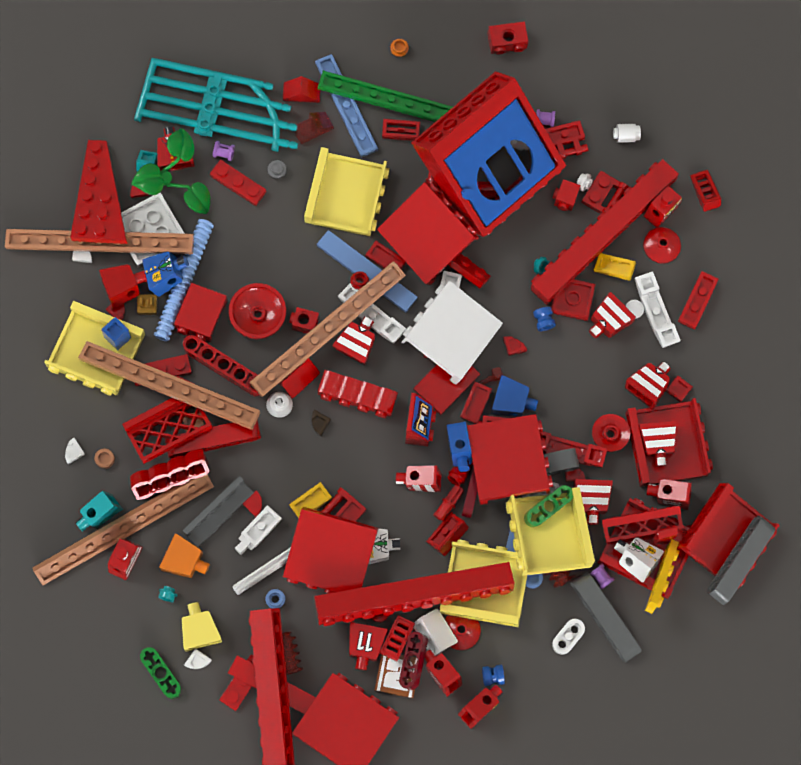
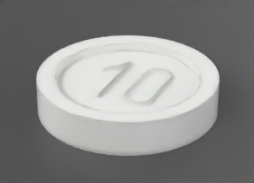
(636, 308)

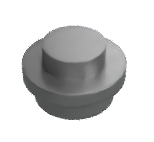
(277, 169)

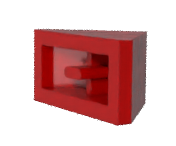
(301, 90)

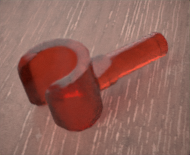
(496, 375)

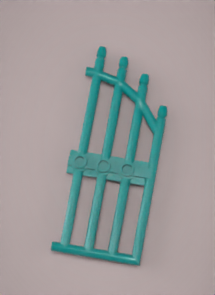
(211, 103)

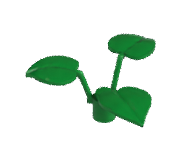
(152, 180)

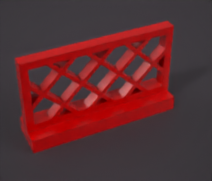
(161, 415)

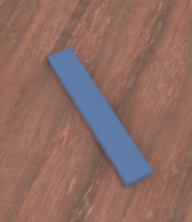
(349, 112)
(356, 262)

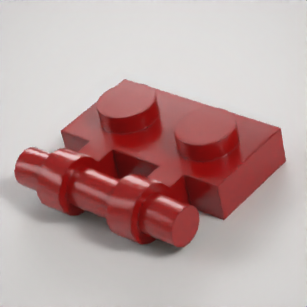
(568, 134)

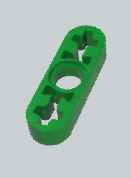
(534, 510)
(173, 681)

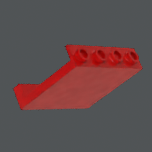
(427, 232)
(691, 449)
(509, 458)
(719, 529)
(329, 551)
(611, 557)
(345, 723)

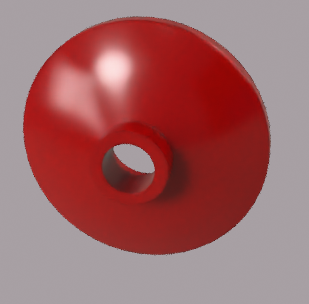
(658, 252)
(611, 423)
(469, 637)

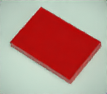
(440, 390)

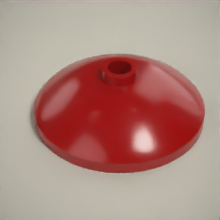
(254, 299)

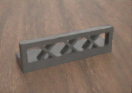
(218, 512)

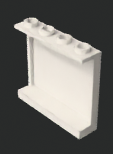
(452, 330)

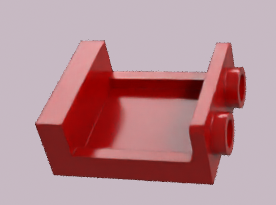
(200, 312)

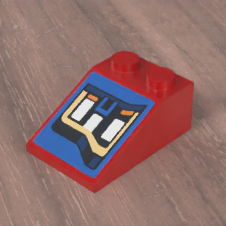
(419, 421)

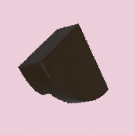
(319, 422)

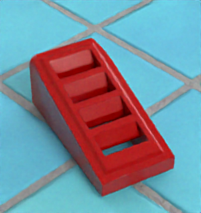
(709, 201)
(402, 627)

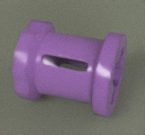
(546, 118)
(223, 150)
(602, 576)

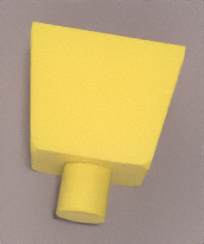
(199, 629)

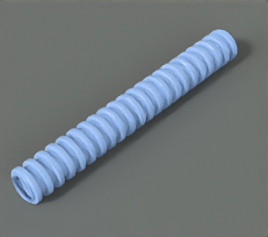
(179, 292)

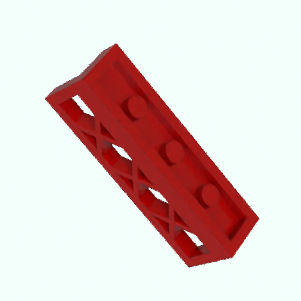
(641, 516)

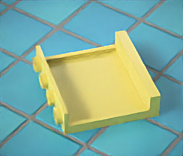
(346, 193)
(83, 326)
(557, 543)
(496, 608)

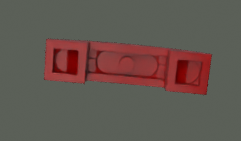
(587, 454)

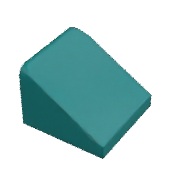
(146, 157)

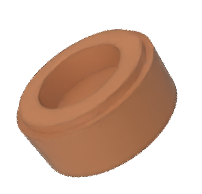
(104, 458)

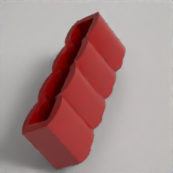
(357, 393)
(173, 473)

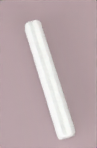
(261, 572)

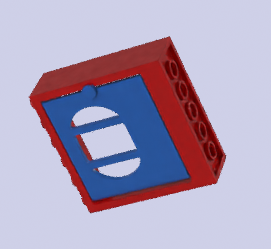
(472, 134)

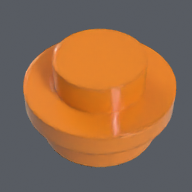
(399, 47)

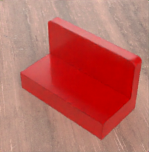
(299, 378)

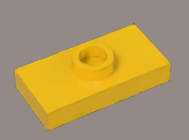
(615, 266)
(311, 499)

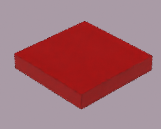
(574, 300)

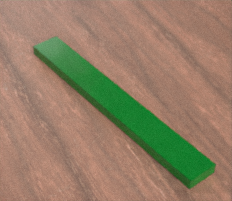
(382, 96)

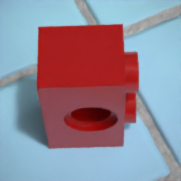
(515, 31)

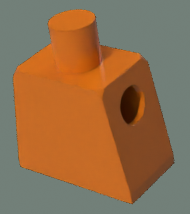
(183, 558)

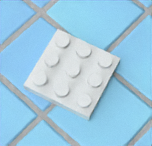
(150, 217)

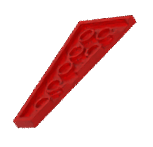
(98, 205)

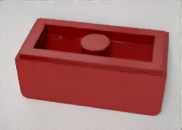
(449, 531)

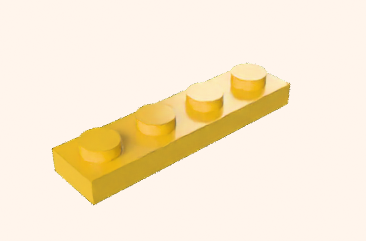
(661, 583)

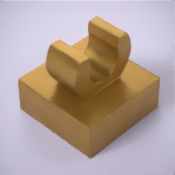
(147, 304)

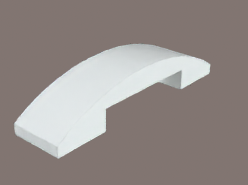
(655, 310)
(383, 324)

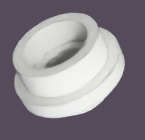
(585, 182)

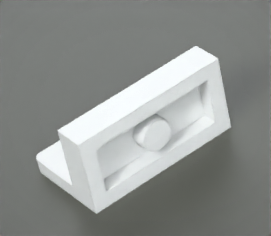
(436, 630)

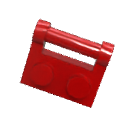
(599, 190)
(351, 510)

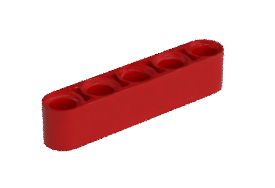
(218, 358)
(216, 438)

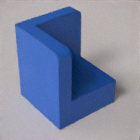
(116, 333)

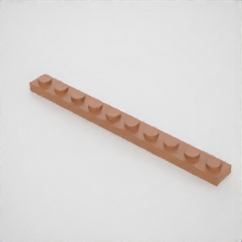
(137, 242)
(327, 329)
(169, 385)
(120, 528)

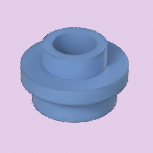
(275, 592)

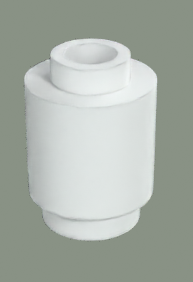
(626, 133)

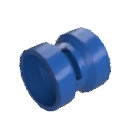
(544, 318)
(493, 675)

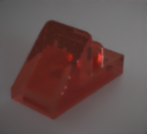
(313, 127)

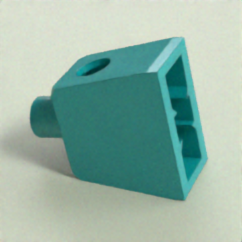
(105, 507)

